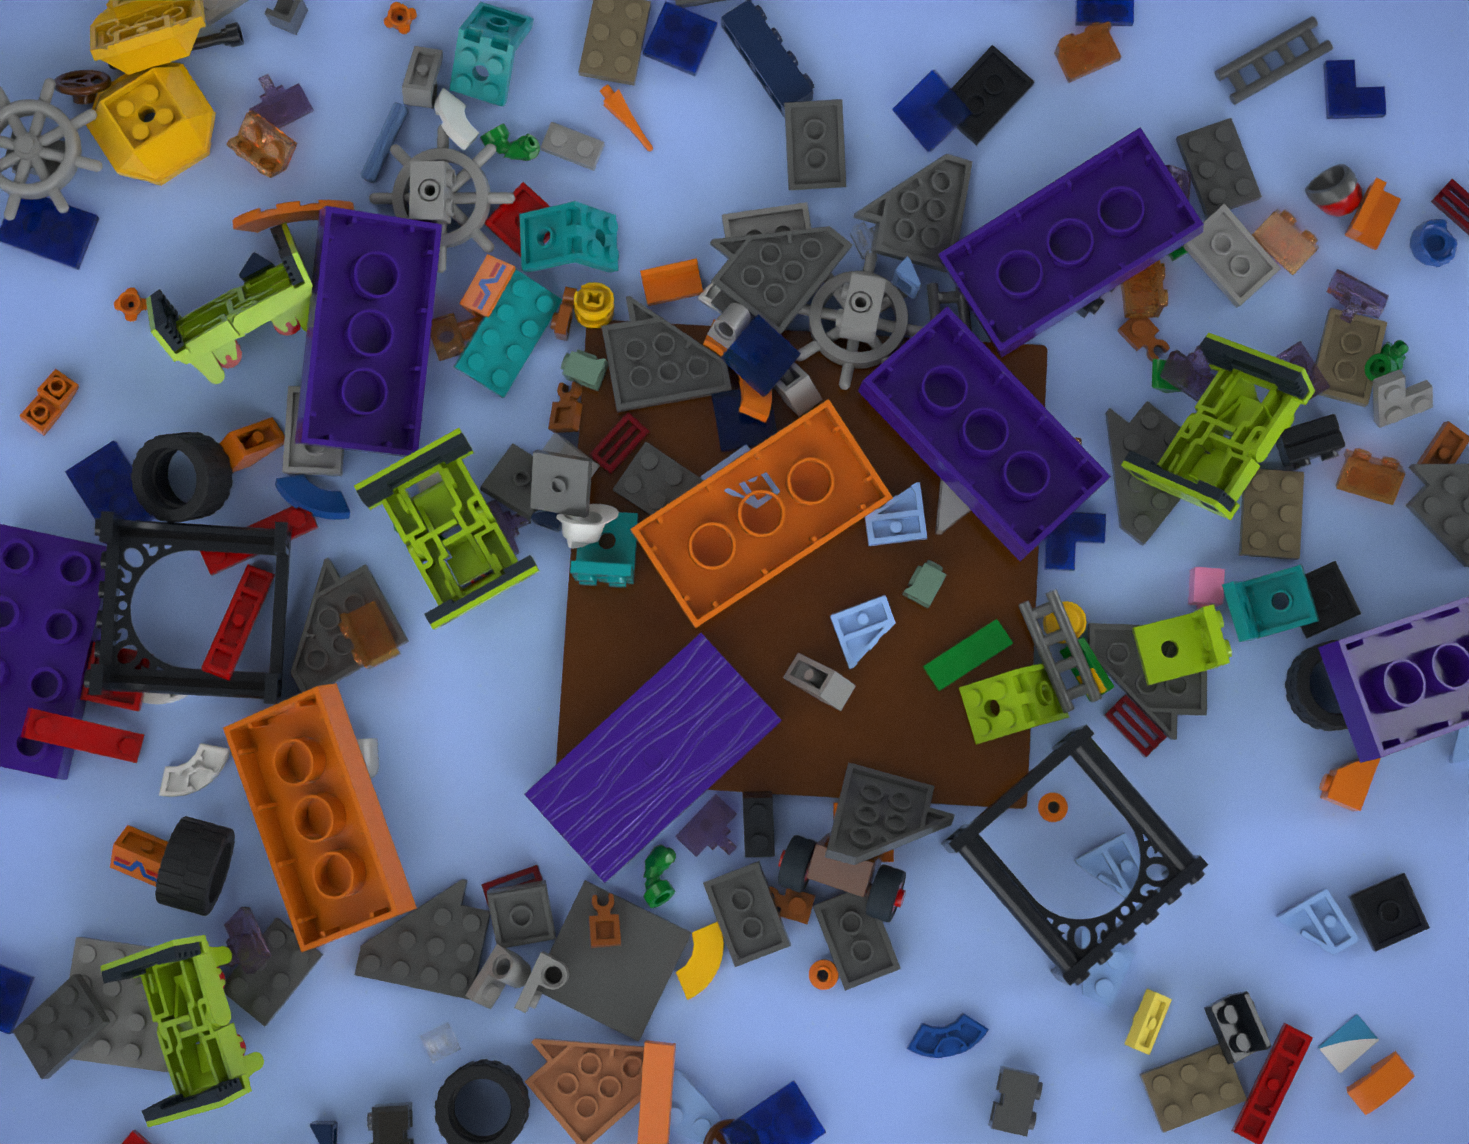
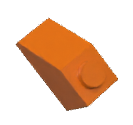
(252, 443)
(1349, 784)

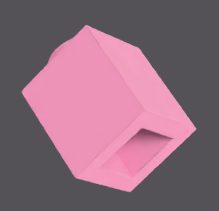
(1206, 587)

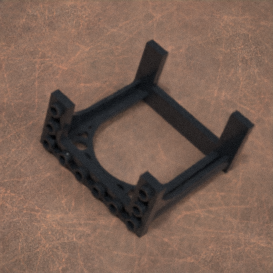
(124, 534)
(1069, 960)

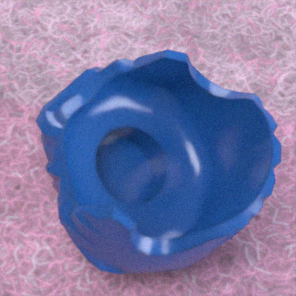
(1433, 243)

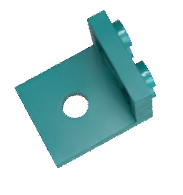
(488, 40)
(576, 236)
(613, 564)
(1253, 605)

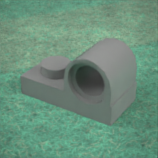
(421, 77)
(730, 324)
(500, 969)
(531, 995)

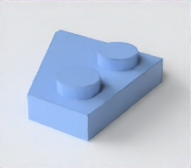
(1106, 978)

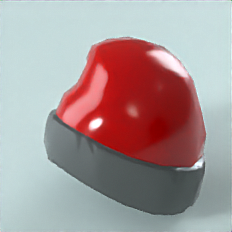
(1335, 191)

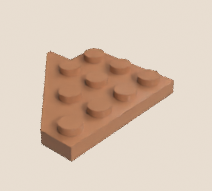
(587, 1084)

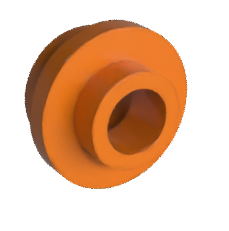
(1043, 807)
(831, 969)

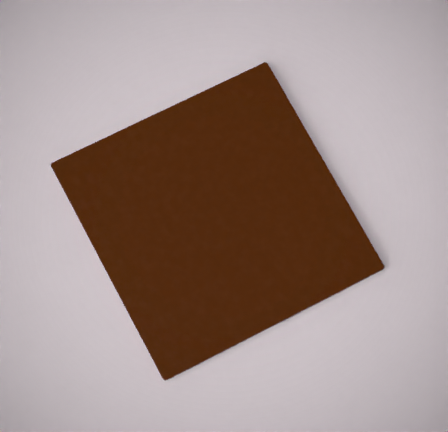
(895, 712)

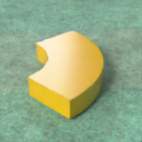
(704, 960)

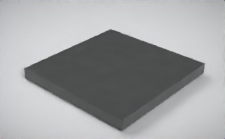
(615, 982)

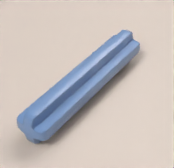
(384, 142)

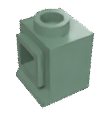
(584, 369)
(925, 583)

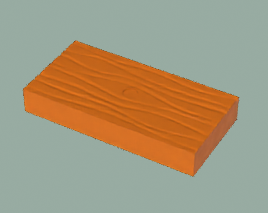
(721, 548)
(319, 817)

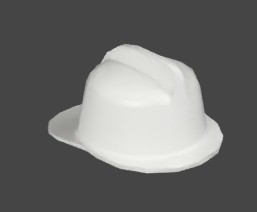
(586, 530)

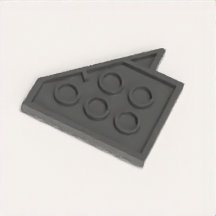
(1444, 505)
(323, 651)

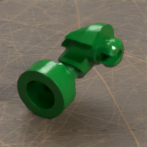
(523, 148)
(1387, 361)
(658, 890)

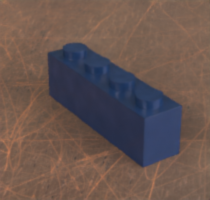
(766, 56)

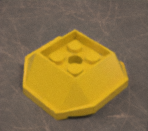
(145, 32)
(169, 142)

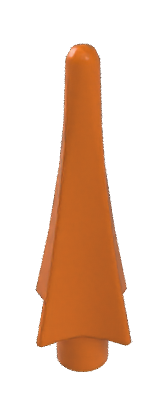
(617, 106)

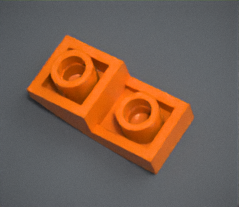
(50, 402)
(1381, 1084)

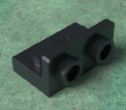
(1237, 1026)

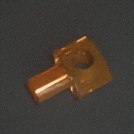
(461, 330)

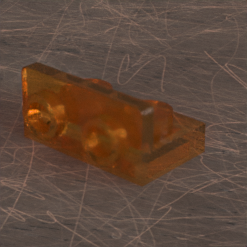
(1087, 51)
(263, 145)
(1286, 241)
(1144, 293)
(1370, 476)
(369, 635)

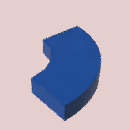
(304, 494)
(948, 1039)

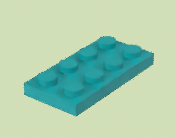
(508, 335)

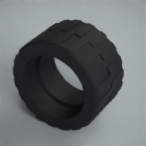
(152, 482)
(1300, 696)
(195, 866)
(483, 1069)

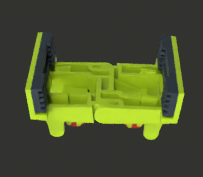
(209, 333)
(1232, 410)
(473, 549)
(190, 1007)

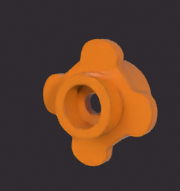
(396, 10)
(127, 297)

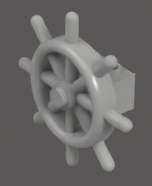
(41, 154)
(435, 194)
(862, 299)

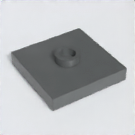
(512, 481)
(561, 483)
(521, 914)

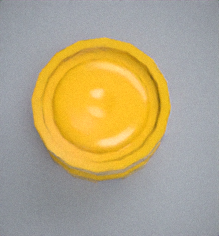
(594, 305)
(1076, 616)

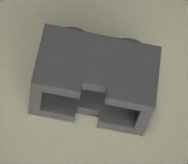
(1016, 1103)

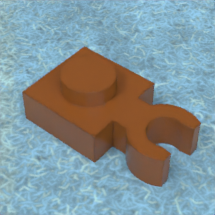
(562, 321)
(1141, 333)
(566, 413)
(794, 904)
(604, 927)

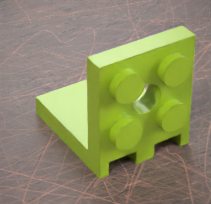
(1197, 642)
(1023, 698)

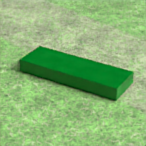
(967, 655)

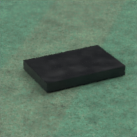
(990, 92)

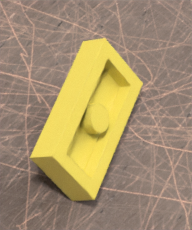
(1147, 1021)

